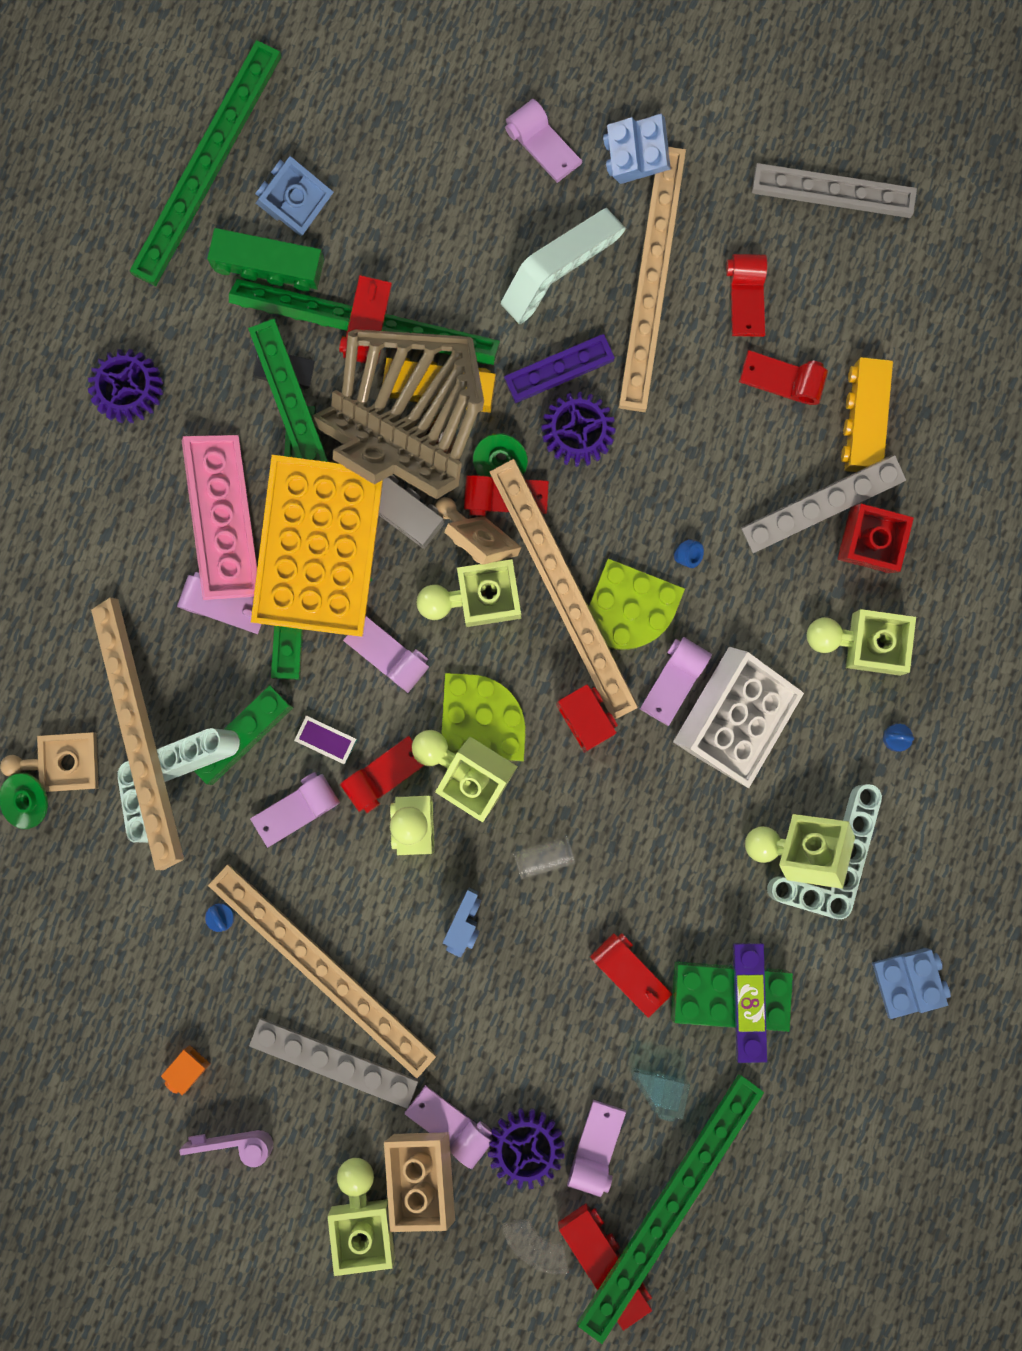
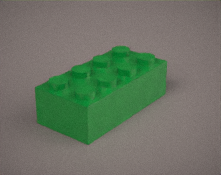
(706, 996)

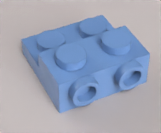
(637, 148)
(293, 195)
(462, 930)
(911, 983)

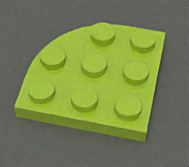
(632, 606)
(484, 711)

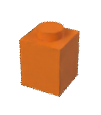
(185, 1071)

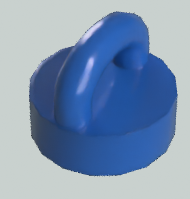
(689, 553)
(898, 737)
(220, 917)

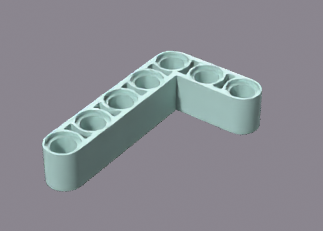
(557, 260)
(175, 760)
(847, 895)

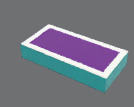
(325, 740)

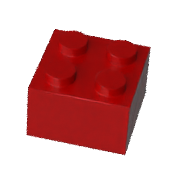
(875, 538)
(586, 717)

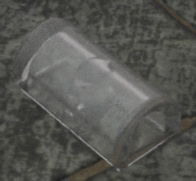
(544, 857)

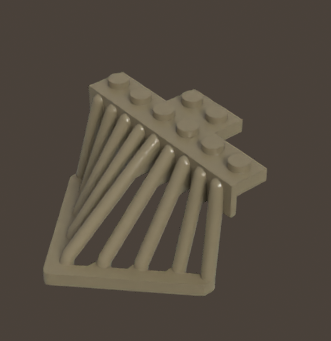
(383, 445)

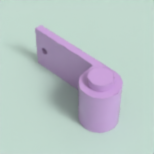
(532, 130)
(230, 610)
(389, 656)
(675, 680)
(295, 810)
(437, 1115)
(253, 1146)
(595, 1149)

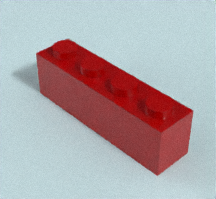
(598, 1255)

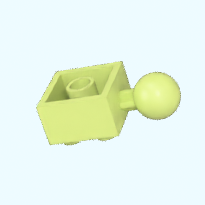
(436, 602)
(863, 651)
(473, 775)
(412, 825)
(812, 853)
(370, 1218)

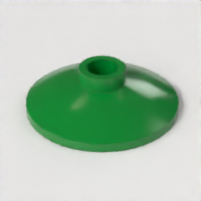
(486, 452)
(23, 801)

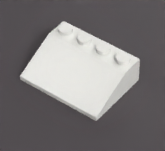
(739, 716)

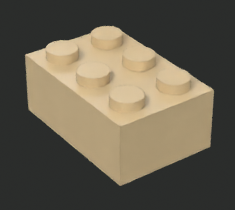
(419, 1182)

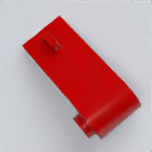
(747, 293)
(367, 311)
(784, 379)
(484, 496)
(381, 776)
(630, 974)

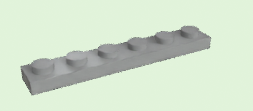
(834, 190)
(823, 503)
(333, 1063)

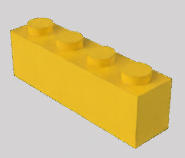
(486, 377)
(868, 413)

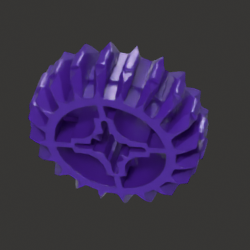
(117, 406)
(573, 407)
(536, 1155)

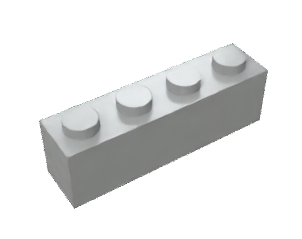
(408, 514)

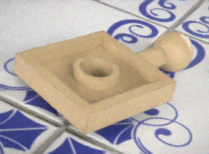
(476, 535)
(50, 754)

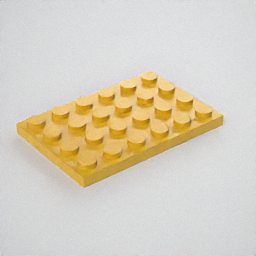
(316, 547)

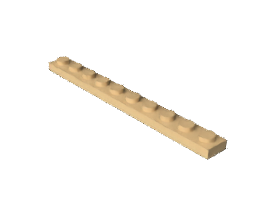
(651, 284)
(563, 589)
(137, 735)
(322, 971)

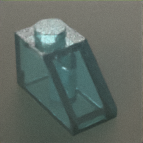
(663, 1092)

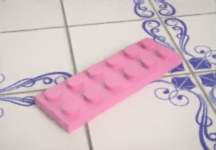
(220, 516)

